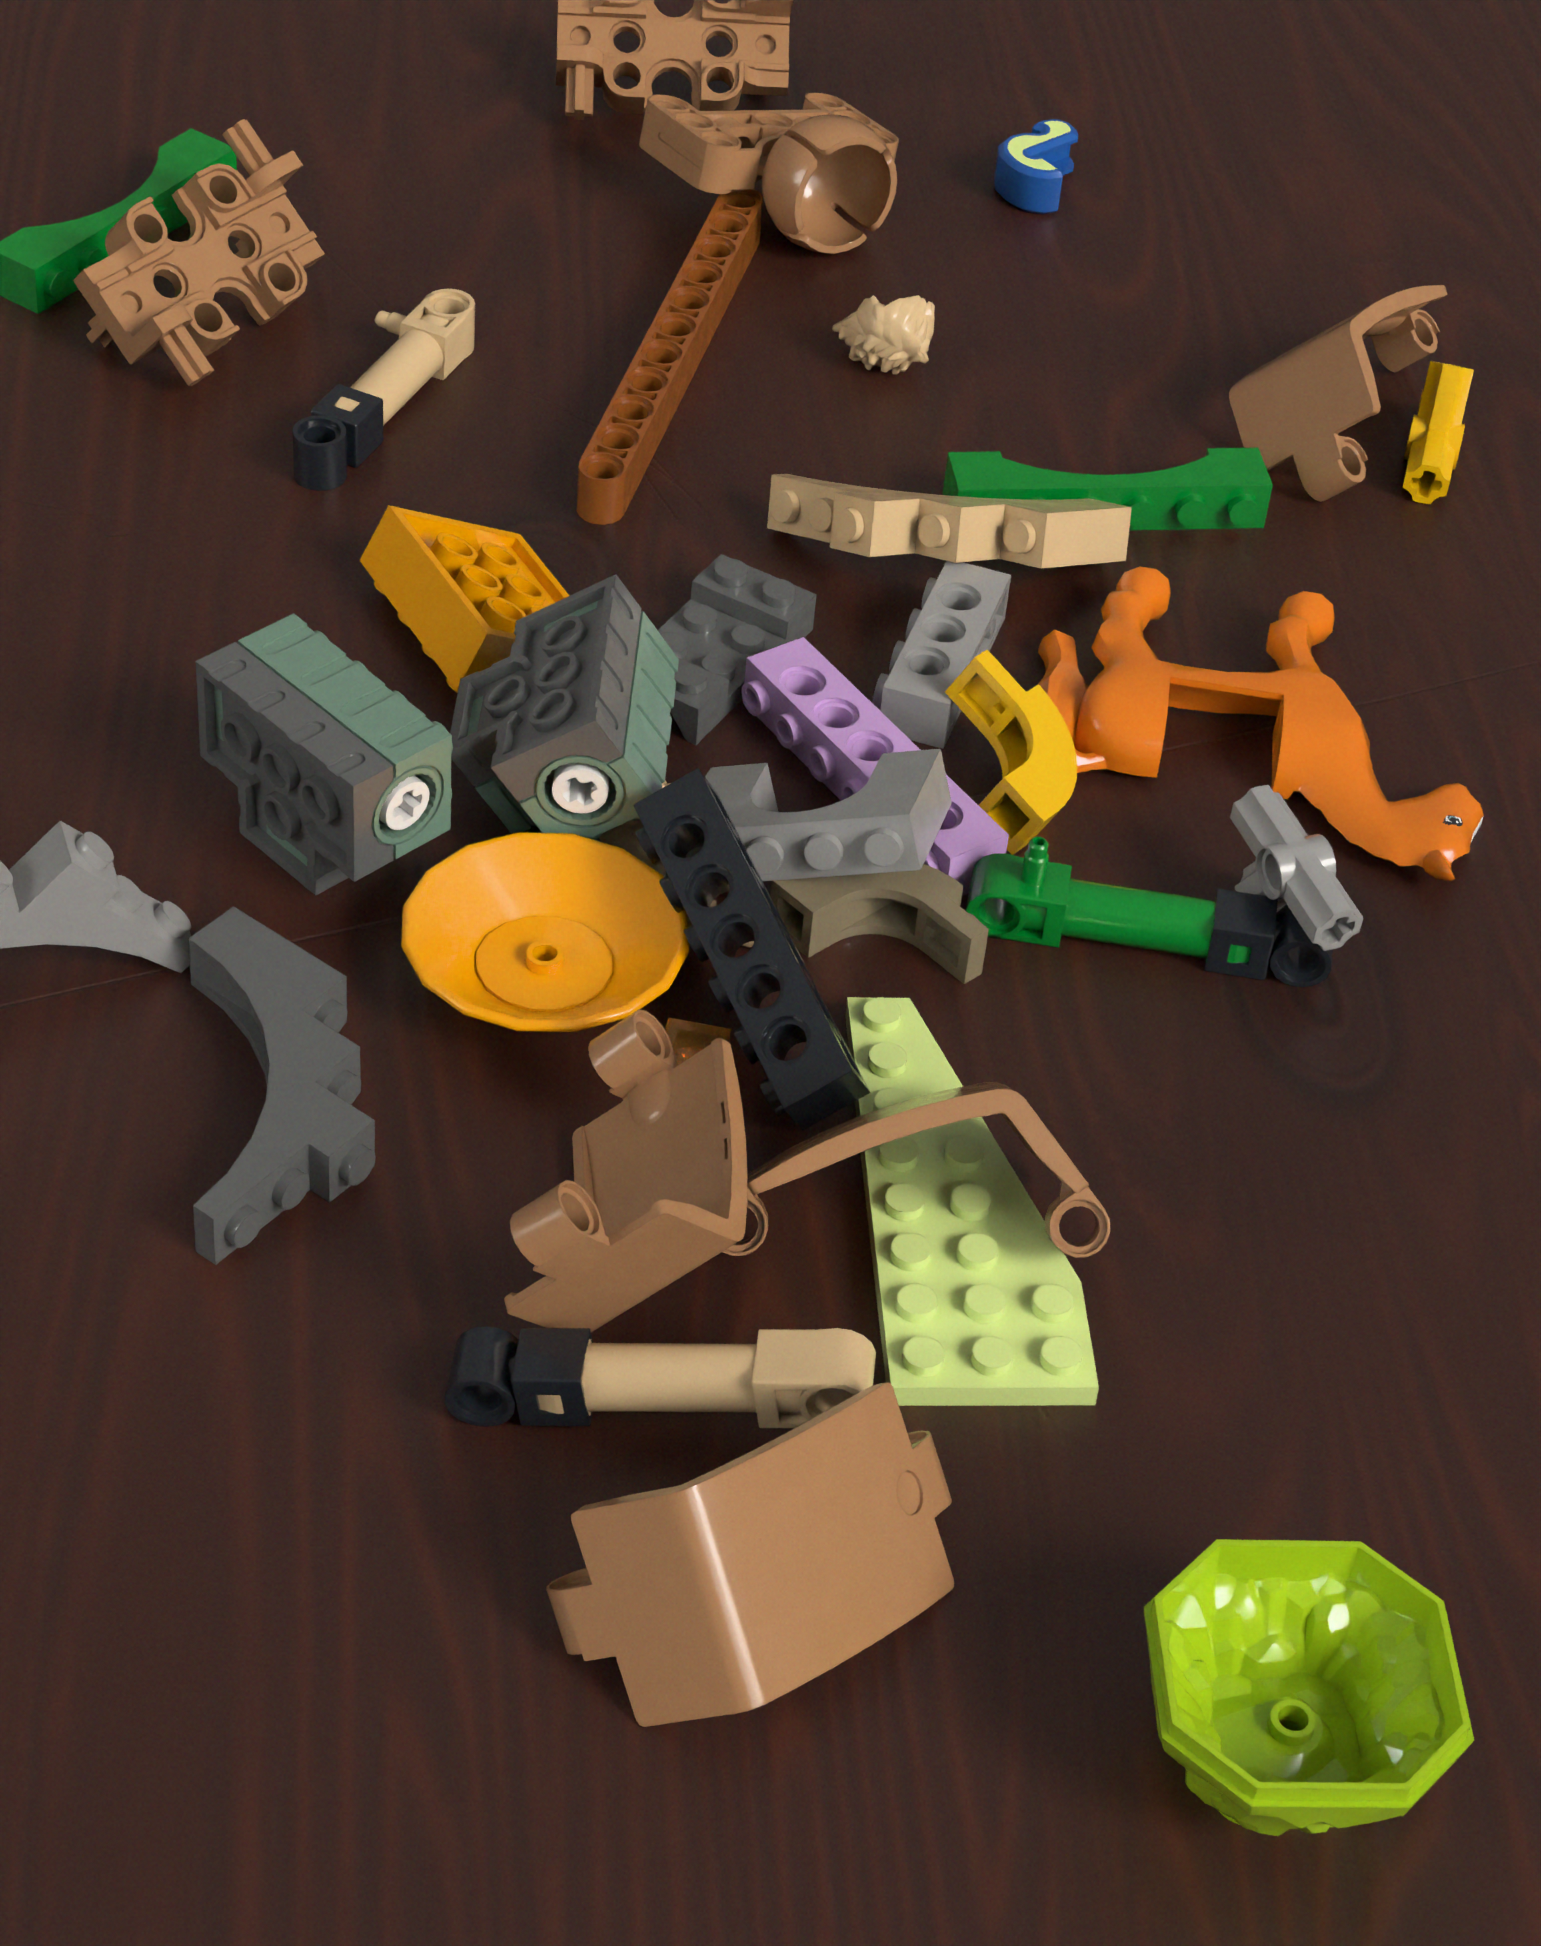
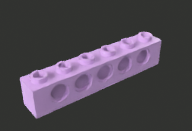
(842, 739)

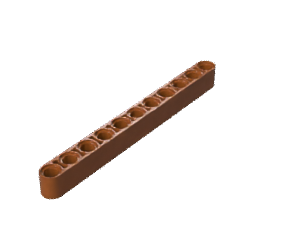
(668, 358)

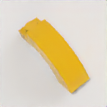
(1029, 741)

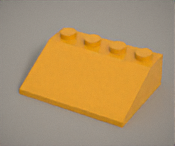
(458, 586)

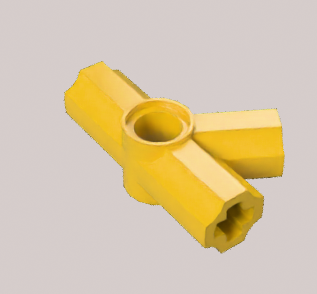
(1436, 432)

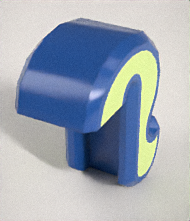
(1033, 166)

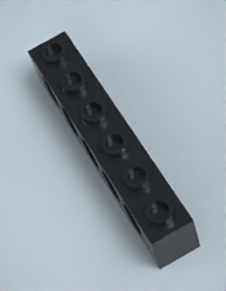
(825, 1073)

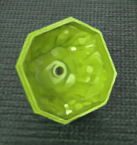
(1304, 1684)

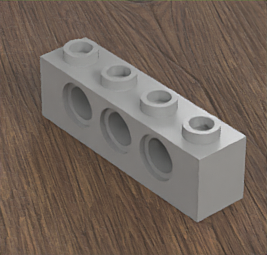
(955, 625)

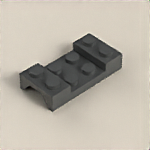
(728, 618)

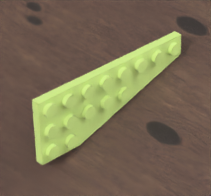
(961, 1258)

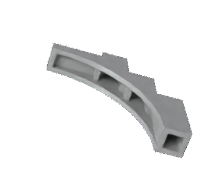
(72, 897)

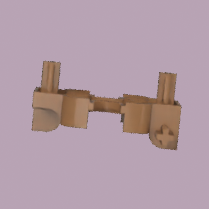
(676, 44)
(217, 204)

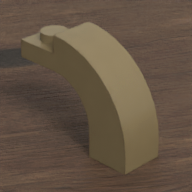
(904, 905)

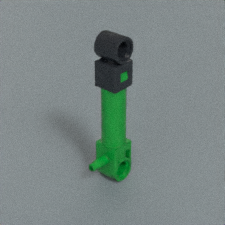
(1235, 932)

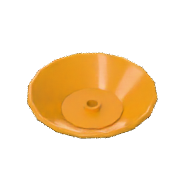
(544, 932)

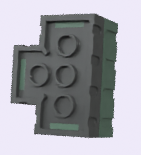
(572, 717)
(321, 754)

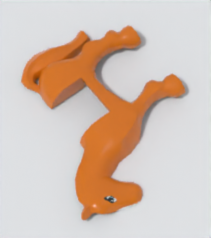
(1315, 738)

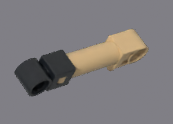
(351, 419)
(566, 1377)

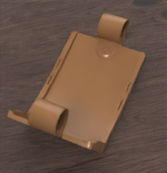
(1327, 386)
(919, 1115)
(651, 1183)
(762, 1565)

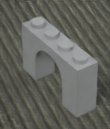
(873, 831)

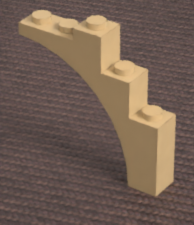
(949, 527)

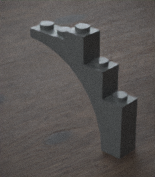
(308, 1128)

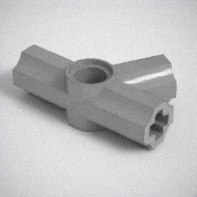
(1294, 868)

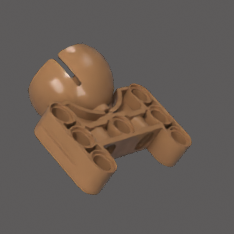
(805, 158)

